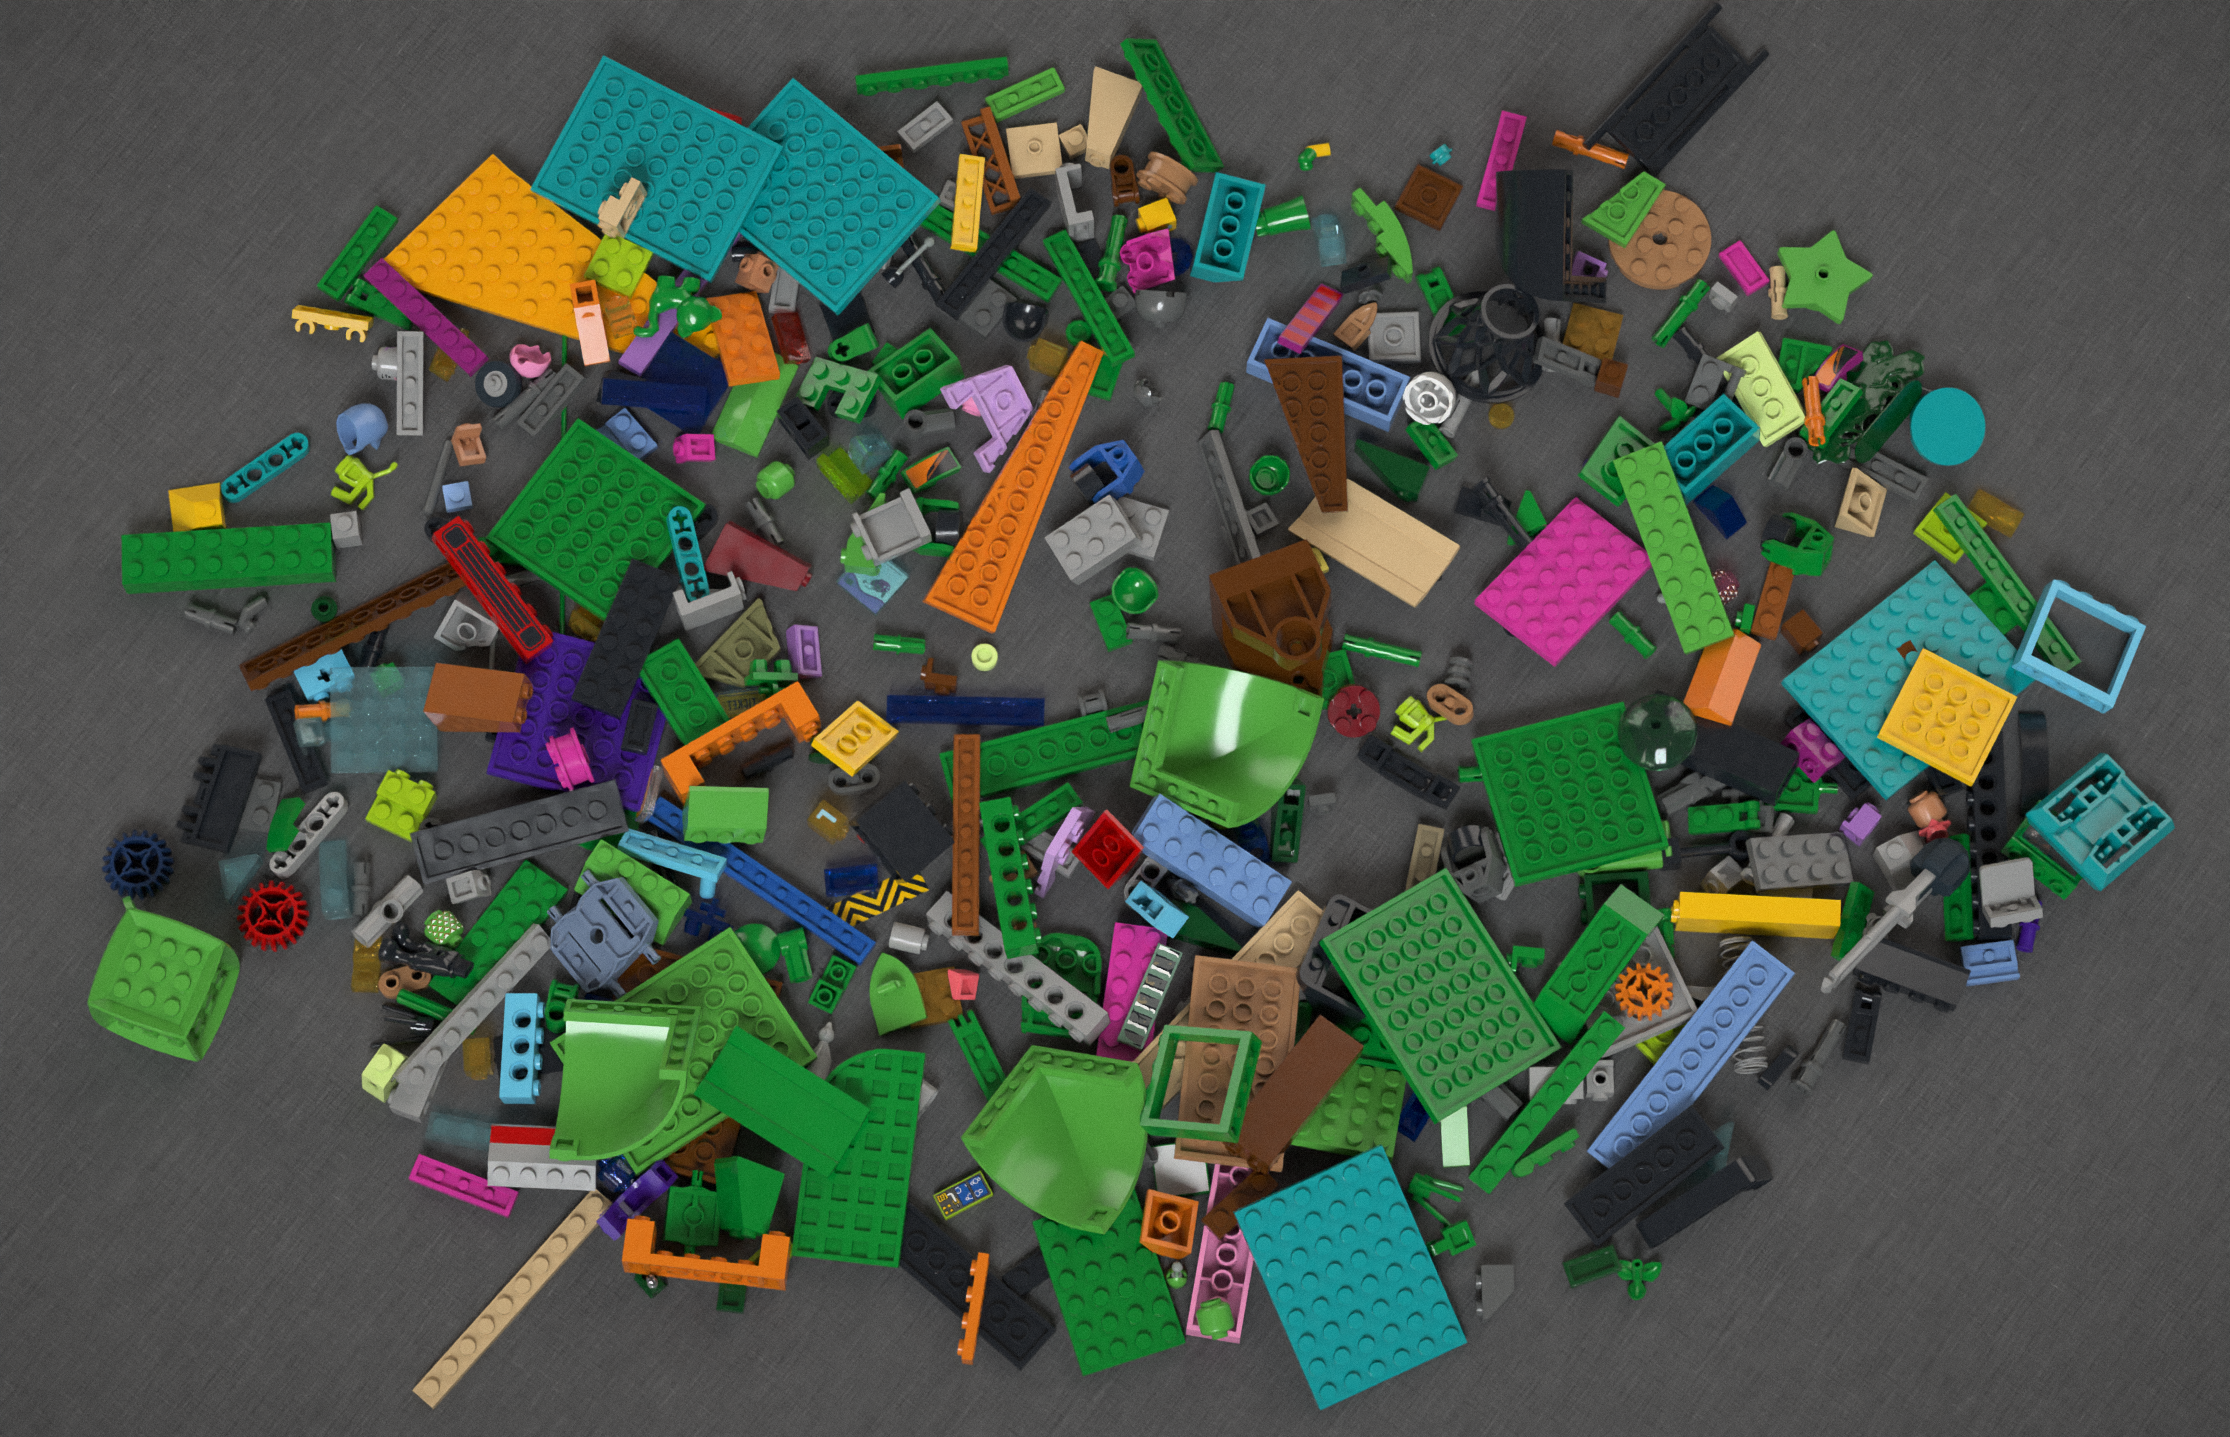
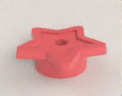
(1935, 830)

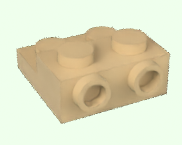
(618, 214)

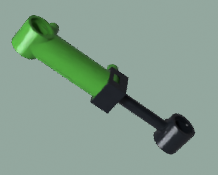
(1671, 858)

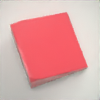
(963, 984)

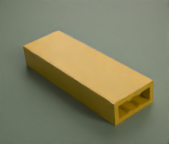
(1756, 915)

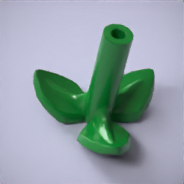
(1676, 408)
(1638, 1272)

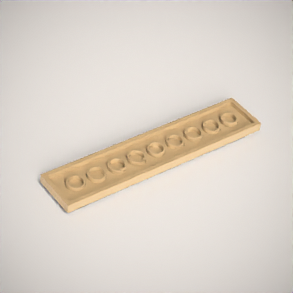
(1277, 943)

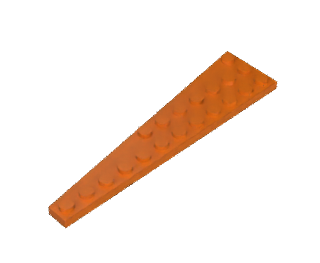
(992, 548)

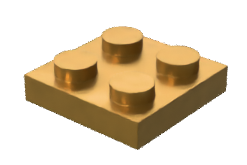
(1593, 331)
(937, 998)

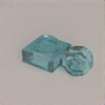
(312, 732)

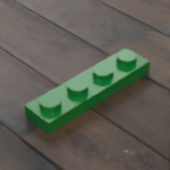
(357, 253)
(1043, 814)
(1958, 905)

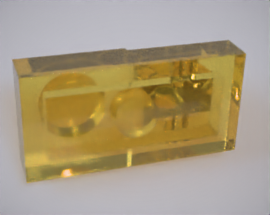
(1996, 513)

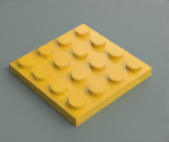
(1947, 717)

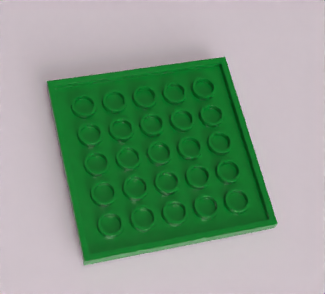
(589, 517)
(1567, 796)

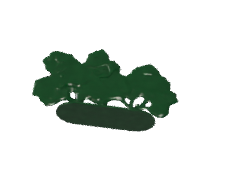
(1875, 380)

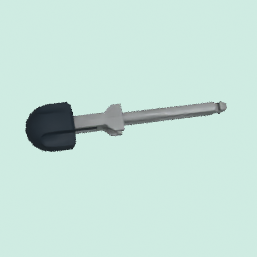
(1937, 870)

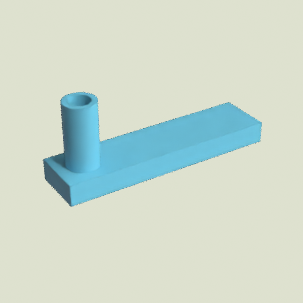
(676, 857)

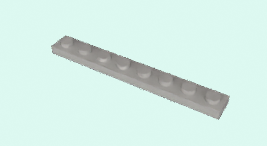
(473, 1009)

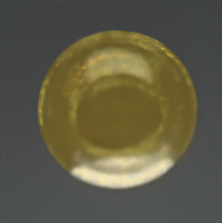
(1501, 416)

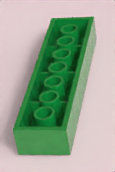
(228, 558)

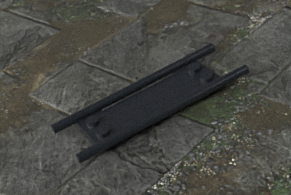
(1678, 96)

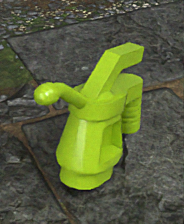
(355, 474)
(1415, 716)

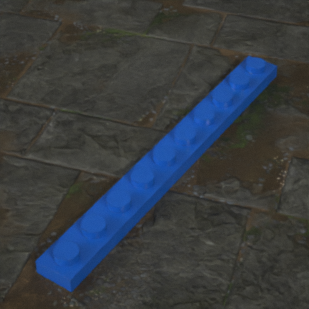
(771, 888)

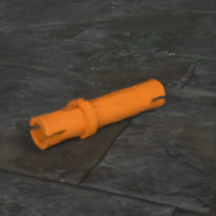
(1597, 152)
(1814, 418)

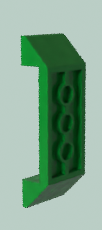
(1596, 962)

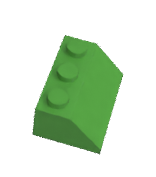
(725, 814)

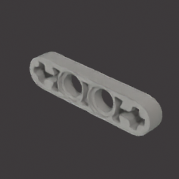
(312, 838)

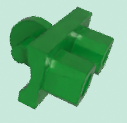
(774, 681)

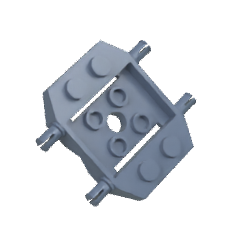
(596, 963)

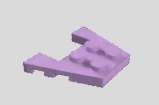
(1000, 403)
(1057, 852)

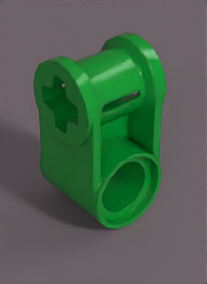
(856, 343)
(556, 1004)

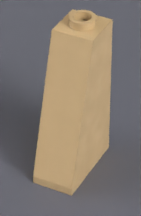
(1111, 110)

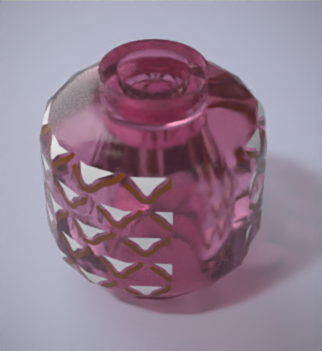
(1726, 585)

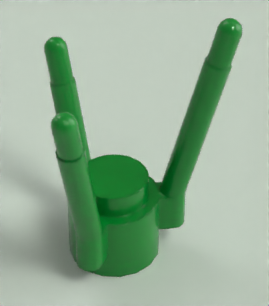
(1423, 1186)

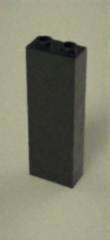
(1741, 759)

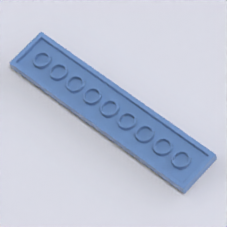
(1695, 1053)

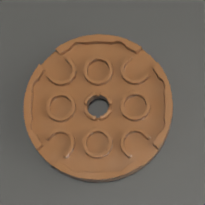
(1677, 259)

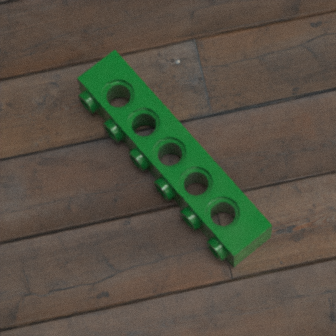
(1016, 942)

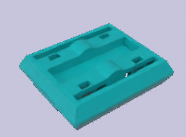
(2100, 821)

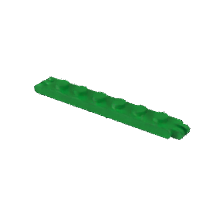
(978, 1054)

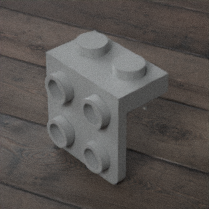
(2009, 892)

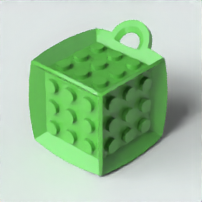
(163, 984)

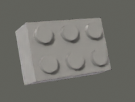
(1093, 540)

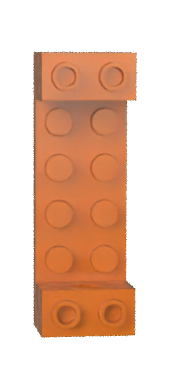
(788, 704)
(640, 1259)

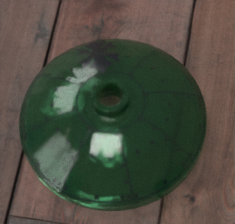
(1659, 747)

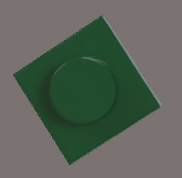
(731, 1298)

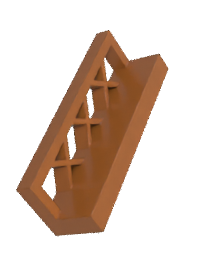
(998, 154)

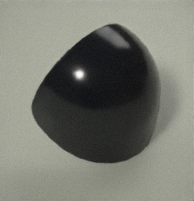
(1024, 320)

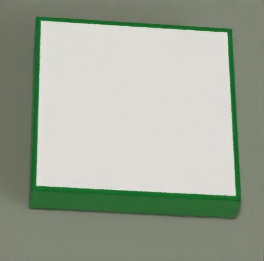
(1179, 1176)

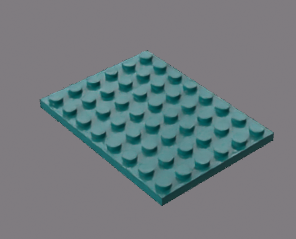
(691, 161)
(831, 201)
(1861, 673)
(1350, 1277)

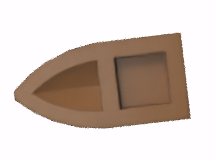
(1356, 326)

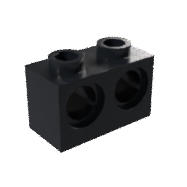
(803, 427)

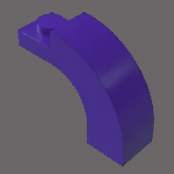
(636, 1198)

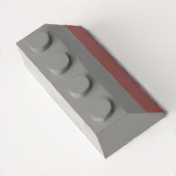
(521, 1159)

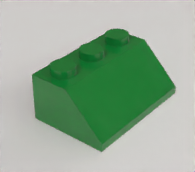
(917, 373)

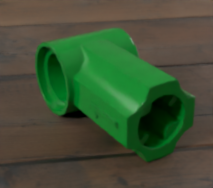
(795, 949)

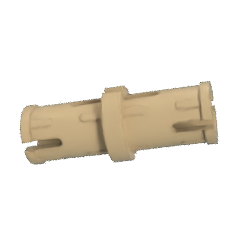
(1777, 292)

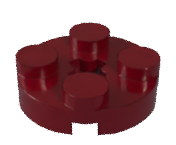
(1341, 702)

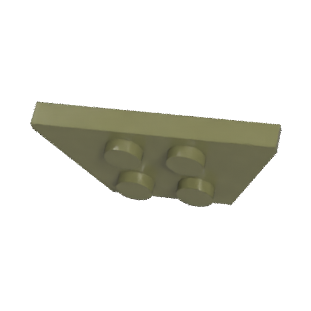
(743, 642)

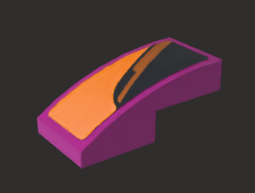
(1837, 365)

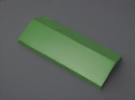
(752, 411)

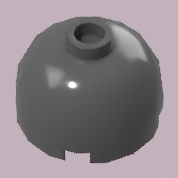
(1160, 306)

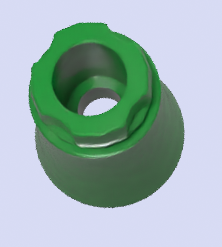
(1283, 218)

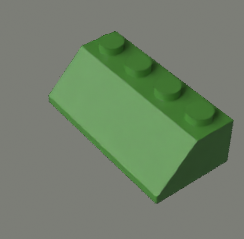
(659, 895)

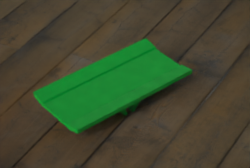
(782, 1102)

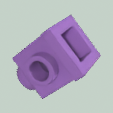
(1581, 260)
(1861, 823)

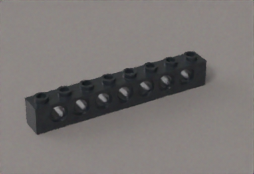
(1996, 825)

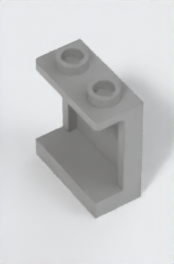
(1078, 225)
(891, 529)
(711, 606)

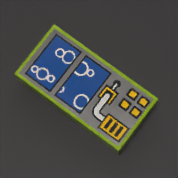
(963, 1195)

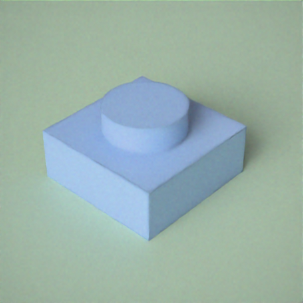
(457, 497)

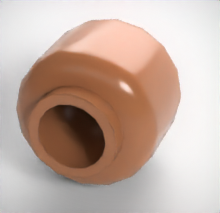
(1925, 807)

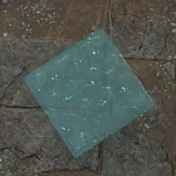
(381, 720)

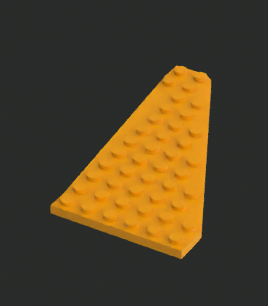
(513, 257)

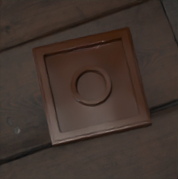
(1428, 197)

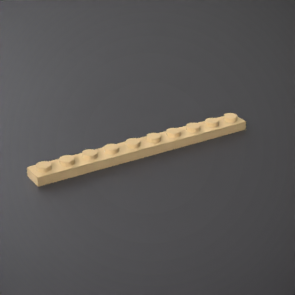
(511, 1300)

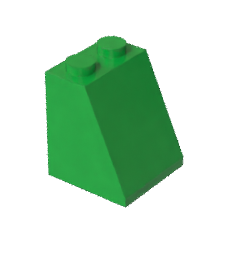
(746, 1196)

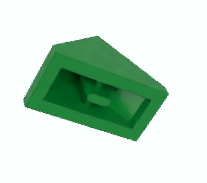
(1529, 517)

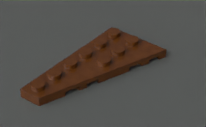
(1314, 409)

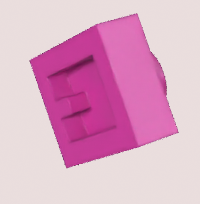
(694, 448)

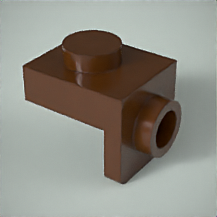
(939, 683)

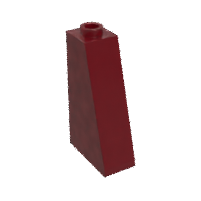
(756, 560)

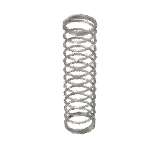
(1753, 1061)

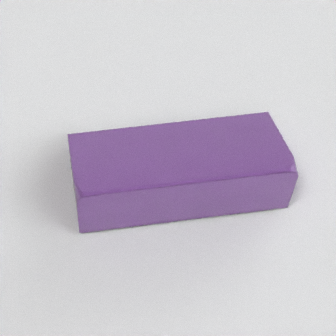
(804, 651)

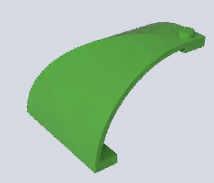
(1223, 740)
(620, 1075)
(1065, 1136)

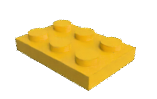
(854, 738)

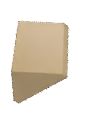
(1861, 504)

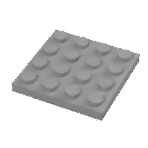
(1681, 1007)

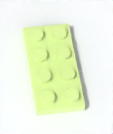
(1764, 389)

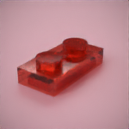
(791, 338)

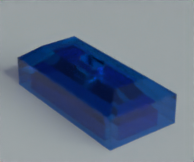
(837, 880)

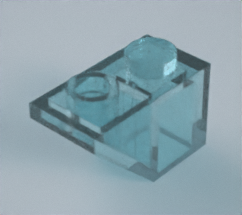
(1329, 240)

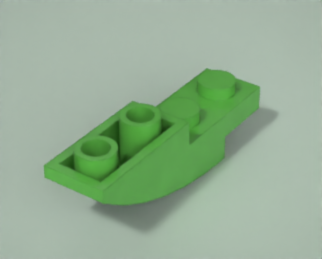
(1391, 237)

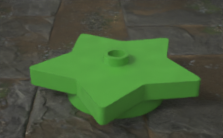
(1820, 294)

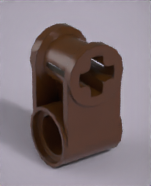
(1124, 185)

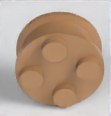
(1166, 178)

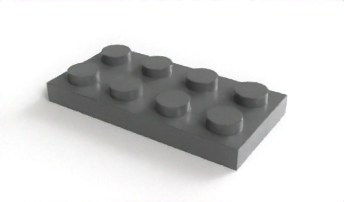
(1799, 861)

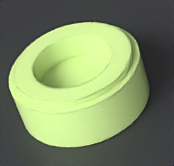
(984, 657)

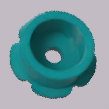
(1441, 155)

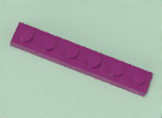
(426, 317)

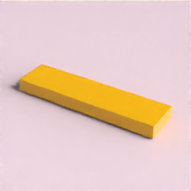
(967, 203)

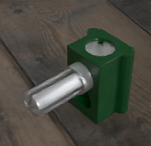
(652, 1286)

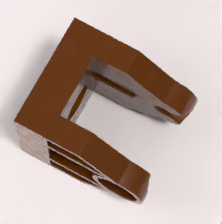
(1275, 616)

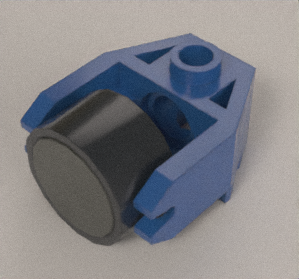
(1119, 459)

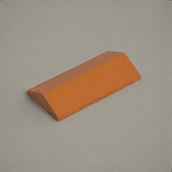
(1722, 678)

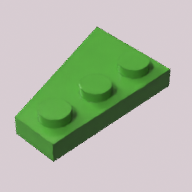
(1625, 212)

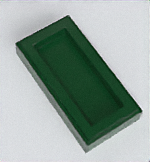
(1592, 1266)

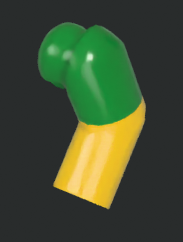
(1310, 153)

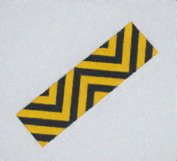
(867, 905)

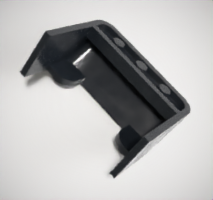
(1315, 963)

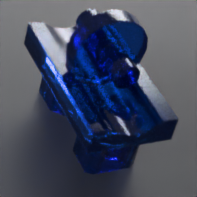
(695, 920)

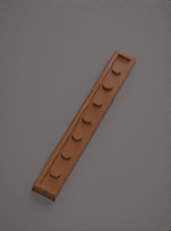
(966, 835)

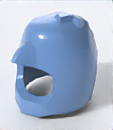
(361, 423)

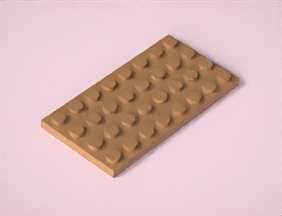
(1232, 998)

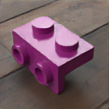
(1815, 749)

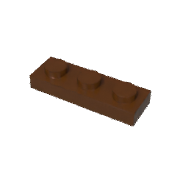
(1221, 1217)

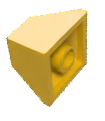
(197, 508)

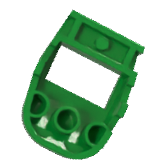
(1075, 961)

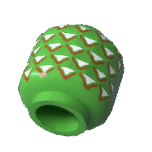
(444, 929)

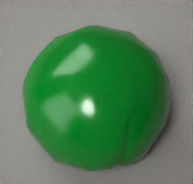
(1269, 475)

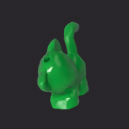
(692, 312)

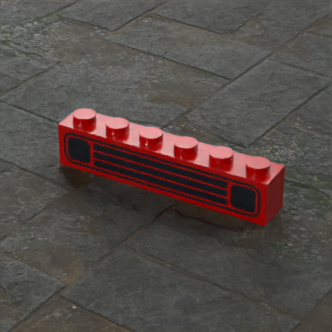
(492, 589)

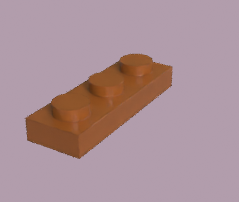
(1772, 601)

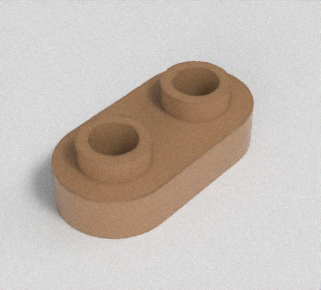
(1452, 704)
(404, 980)

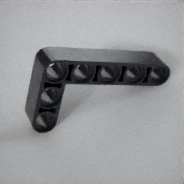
(1739, 1176)

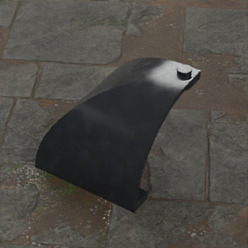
(1537, 235)

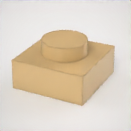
(1074, 141)

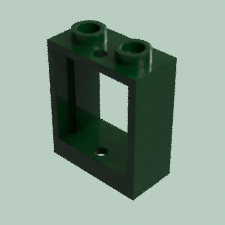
(1585, 889)

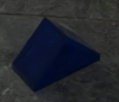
(1721, 510)
(1413, 1119)

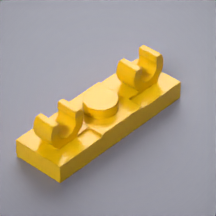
(332, 320)

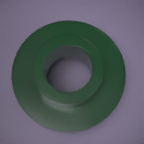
(324, 616)

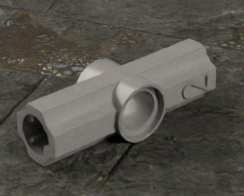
(398, 899)

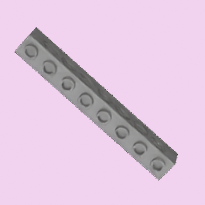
(1084, 1029)

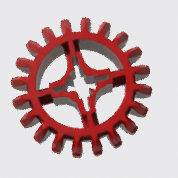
(265, 922)

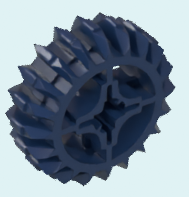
(131, 872)

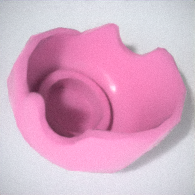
(529, 360)

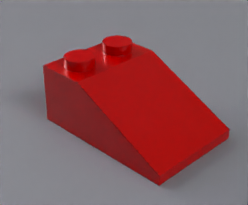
(1108, 850)

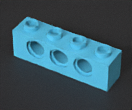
(517, 1008)

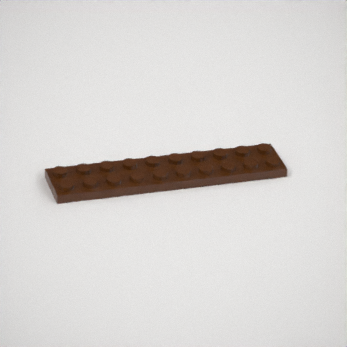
(351, 626)

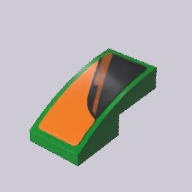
(930, 469)

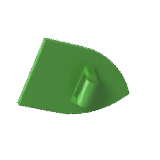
(895, 995)

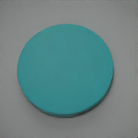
(1947, 426)

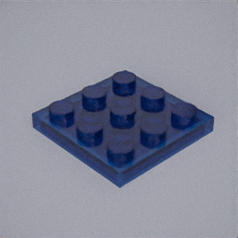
(687, 365)

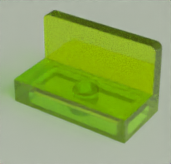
(844, 474)

